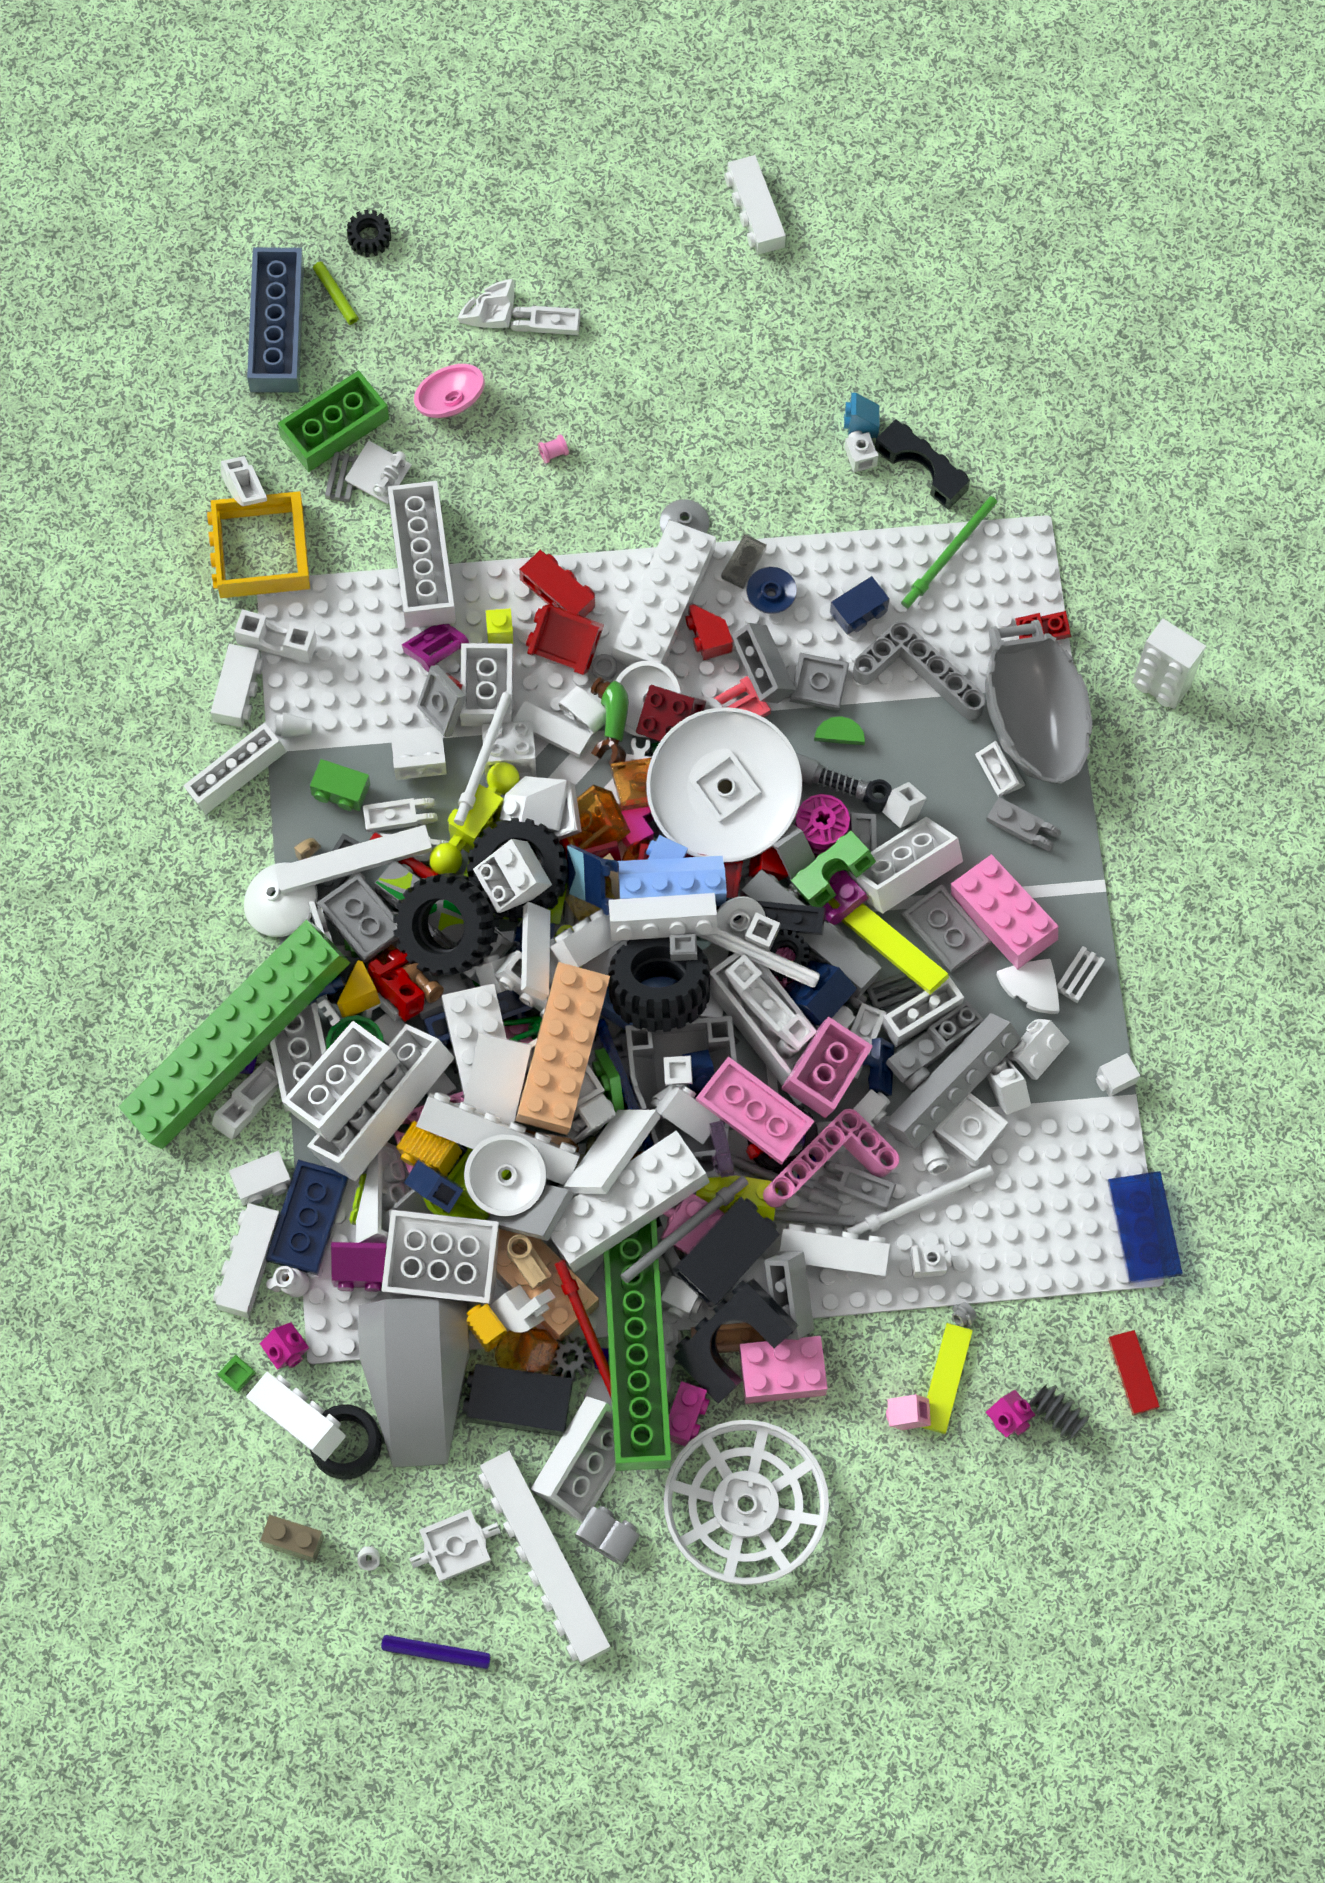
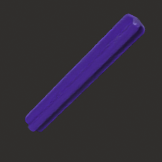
(435, 1651)

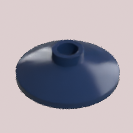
(773, 580)

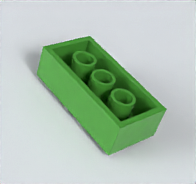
(333, 421)

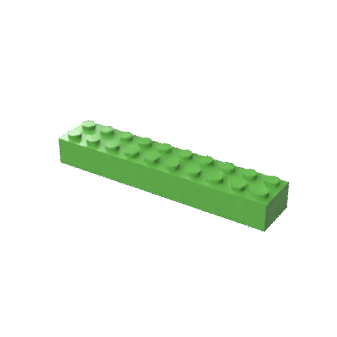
(233, 1034)
(637, 1356)

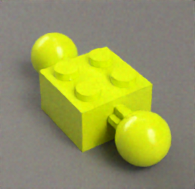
(485, 813)

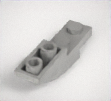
(935, 1042)

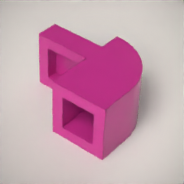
(638, 824)

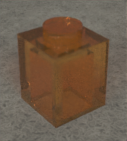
(535, 1350)

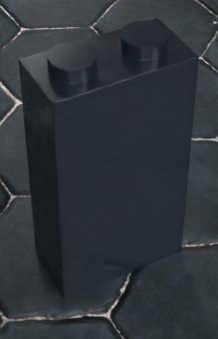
(726, 1251)
(518, 1400)

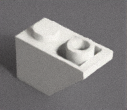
(1009, 1087)

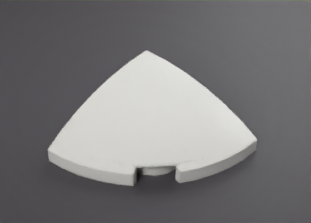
(492, 307)
(1032, 984)

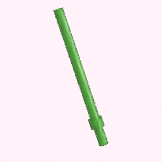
(920, 586)

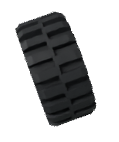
(542, 843)
(415, 932)
(652, 1006)

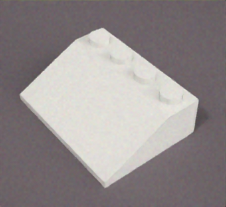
(441, 1256)

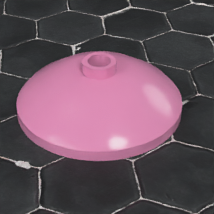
(449, 391)

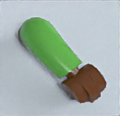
(616, 704)

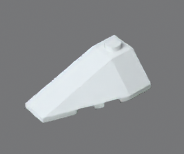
(380, 1193)

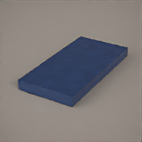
(307, 1217)

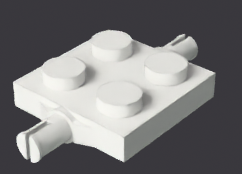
(455, 1545)

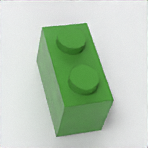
(339, 785)

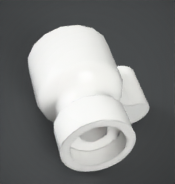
(289, 1281)

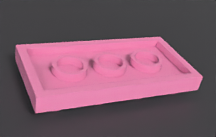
(754, 1110)

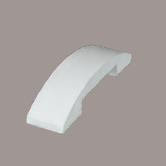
(767, 1005)

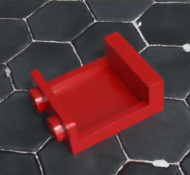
(564, 638)

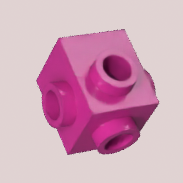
(284, 1346)
(1011, 1414)

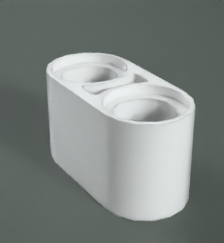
(583, 710)

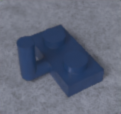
(880, 1074)

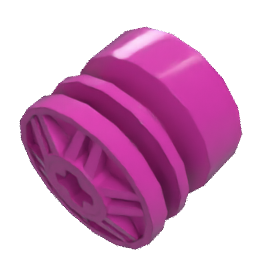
(829, 811)

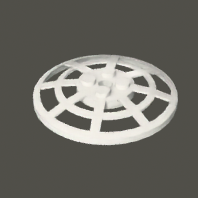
(749, 1485)

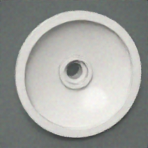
(636, 682)
(279, 913)
(485, 1178)

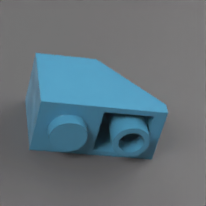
(862, 415)

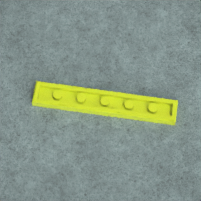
(895, 947)

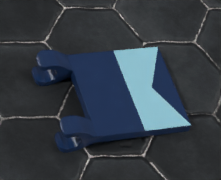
(588, 875)

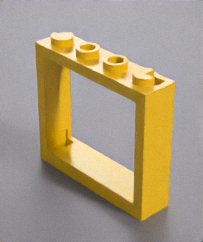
(275, 504)

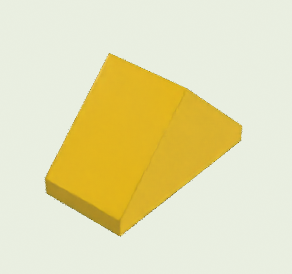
(358, 992)

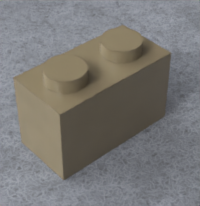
(292, 1538)

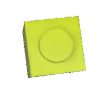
(499, 626)

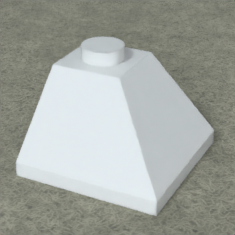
(537, 800)

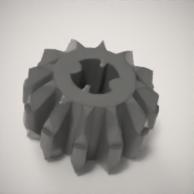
(574, 1367)

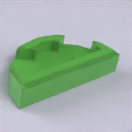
(840, 731)

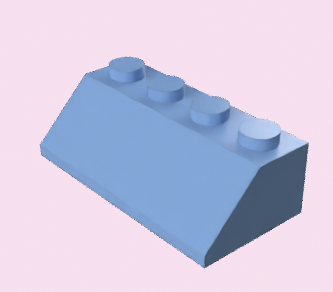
(673, 877)

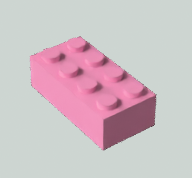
(1004, 911)

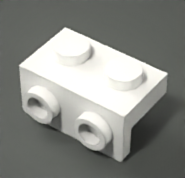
(1038, 1047)

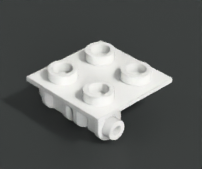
(377, 470)

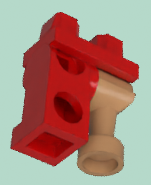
(401, 984)

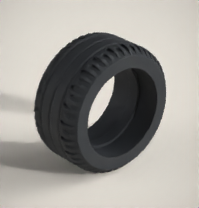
(370, 1456)

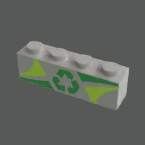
(444, 918)

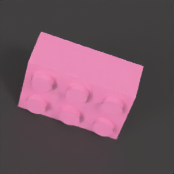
(827, 1067)
(783, 1373)

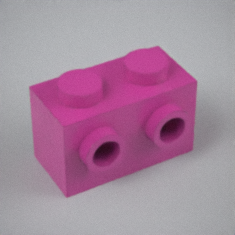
(685, 1413)

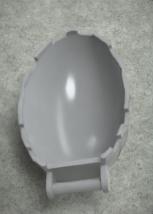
(1038, 703)

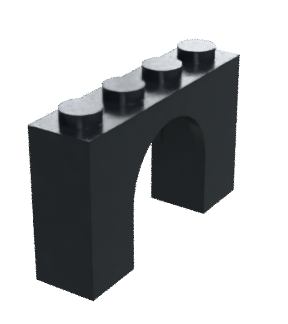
(700, 1353)

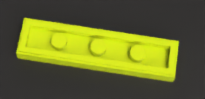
(947, 1375)

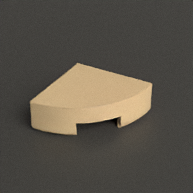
(306, 848)

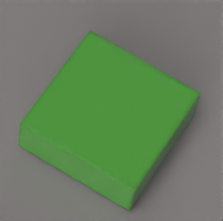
(236, 1374)

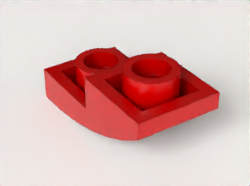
(1054, 624)

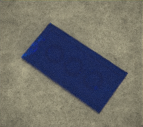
(1144, 1227)

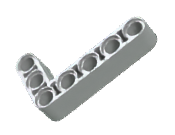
(921, 665)

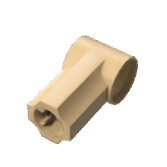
(528, 1263)

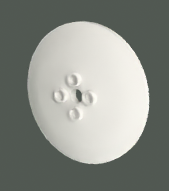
(716, 748)

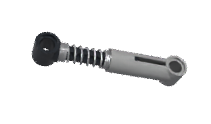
(815, 773)

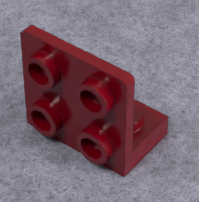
(664, 710)

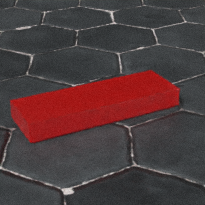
(1133, 1372)

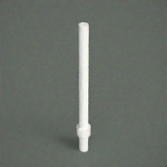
(468, 798)
(874, 1222)

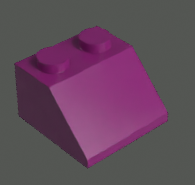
(357, 1265)

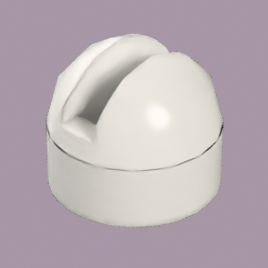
(369, 1564)

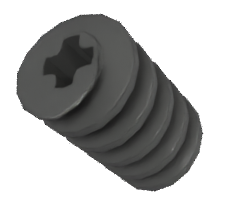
(1058, 1411)

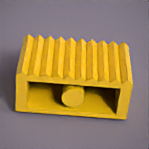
(429, 1148)
(485, 1326)

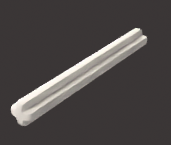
(764, 957)

